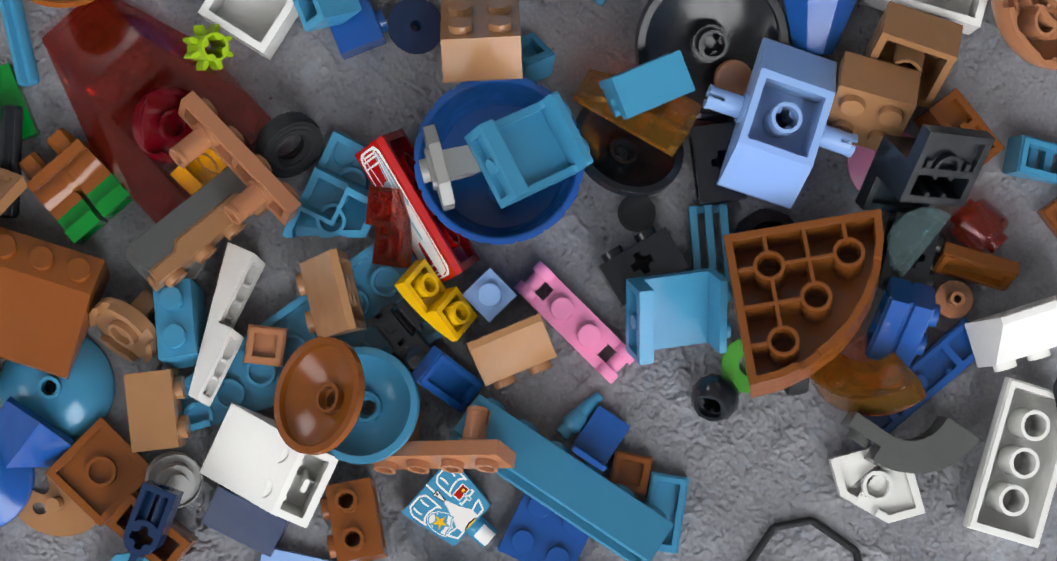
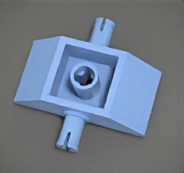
(761, 155)

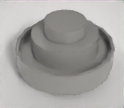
(177, 471)

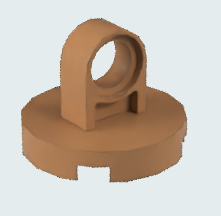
(127, 326)

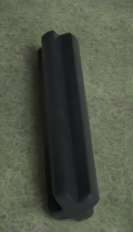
(11, 147)

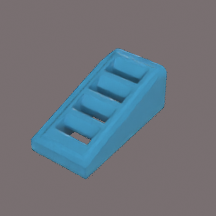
(1022, 157)

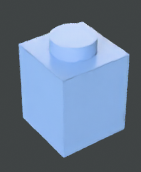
(489, 295)

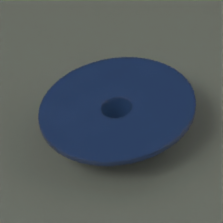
(415, 26)

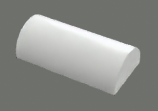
(1016, 466)

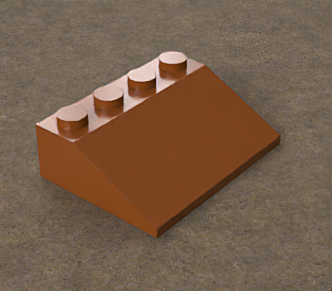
(46, 301)

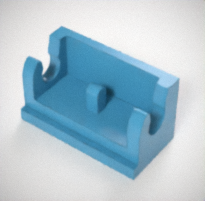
(647, 85)

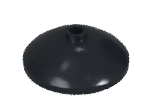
(643, 166)

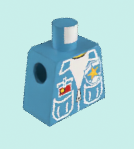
(451, 508)

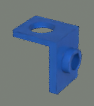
(600, 438)

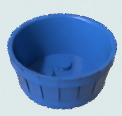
(476, 208)

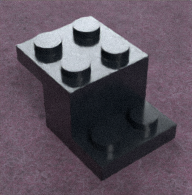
(925, 170)

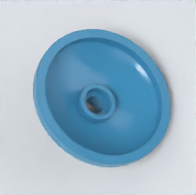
(76, 401)
(395, 413)

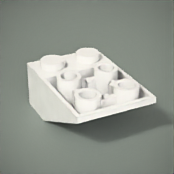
(263, 469)

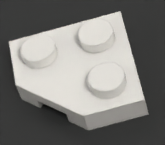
(875, 489)

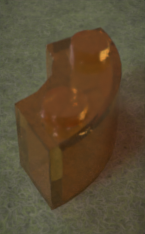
(868, 387)

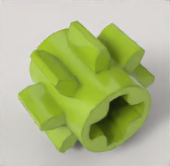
(217, 52)

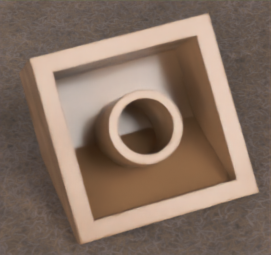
(512, 351)

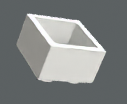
(252, 22)

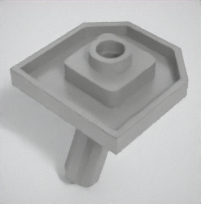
(445, 166)

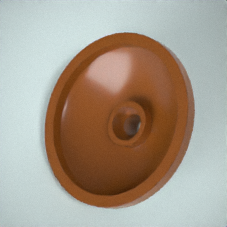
(319, 395)

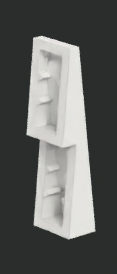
(220, 341)

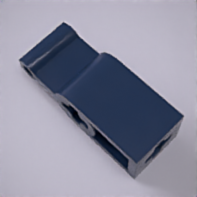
(155, 510)

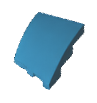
(335, 194)

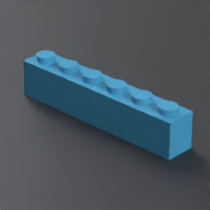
(574, 488)

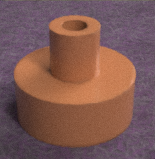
(945, 296)

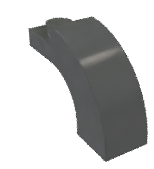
(931, 451)

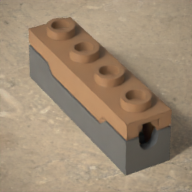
(188, 233)

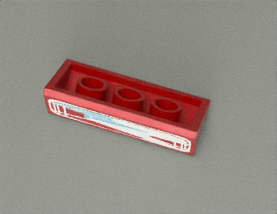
(391, 164)

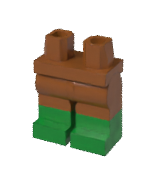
(65, 178)

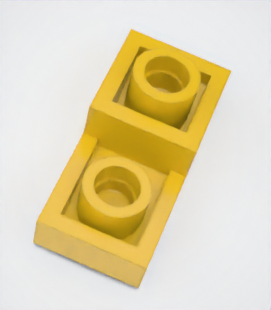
(440, 307)

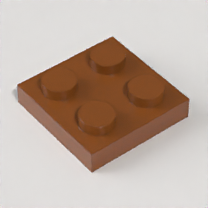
(99, 471)

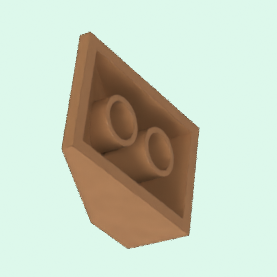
(331, 294)

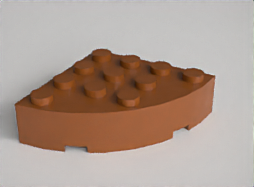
(802, 293)

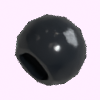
(715, 397)

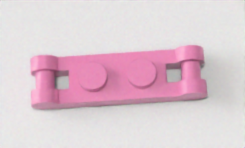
(574, 321)

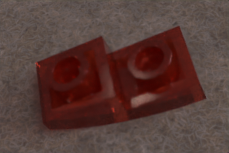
(393, 227)

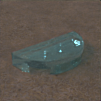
(912, 235)

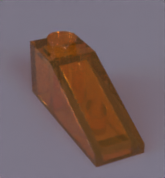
(660, 126)

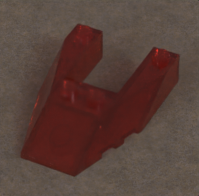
(106, 64)

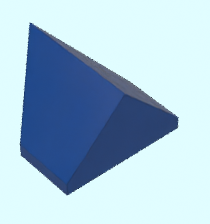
(28, 438)

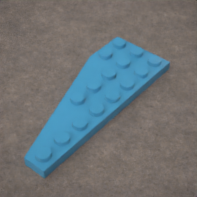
(255, 384)

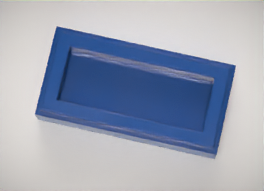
(447, 379)

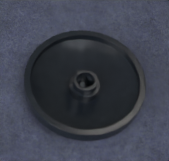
(707, 36)

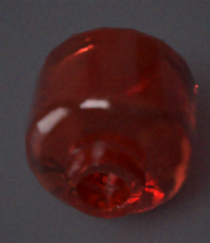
(979, 226)

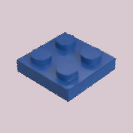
(541, 535)

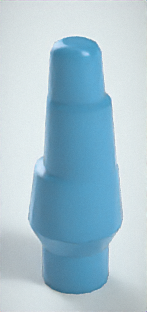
(577, 418)

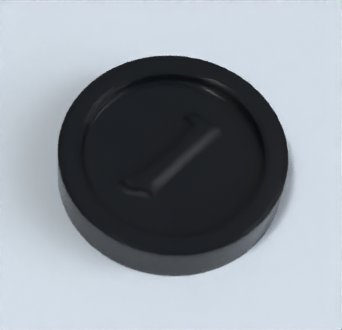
(636, 213)

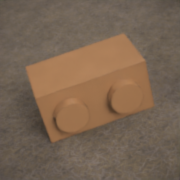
(156, 410)

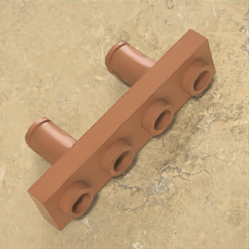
(230, 147)
(452, 455)

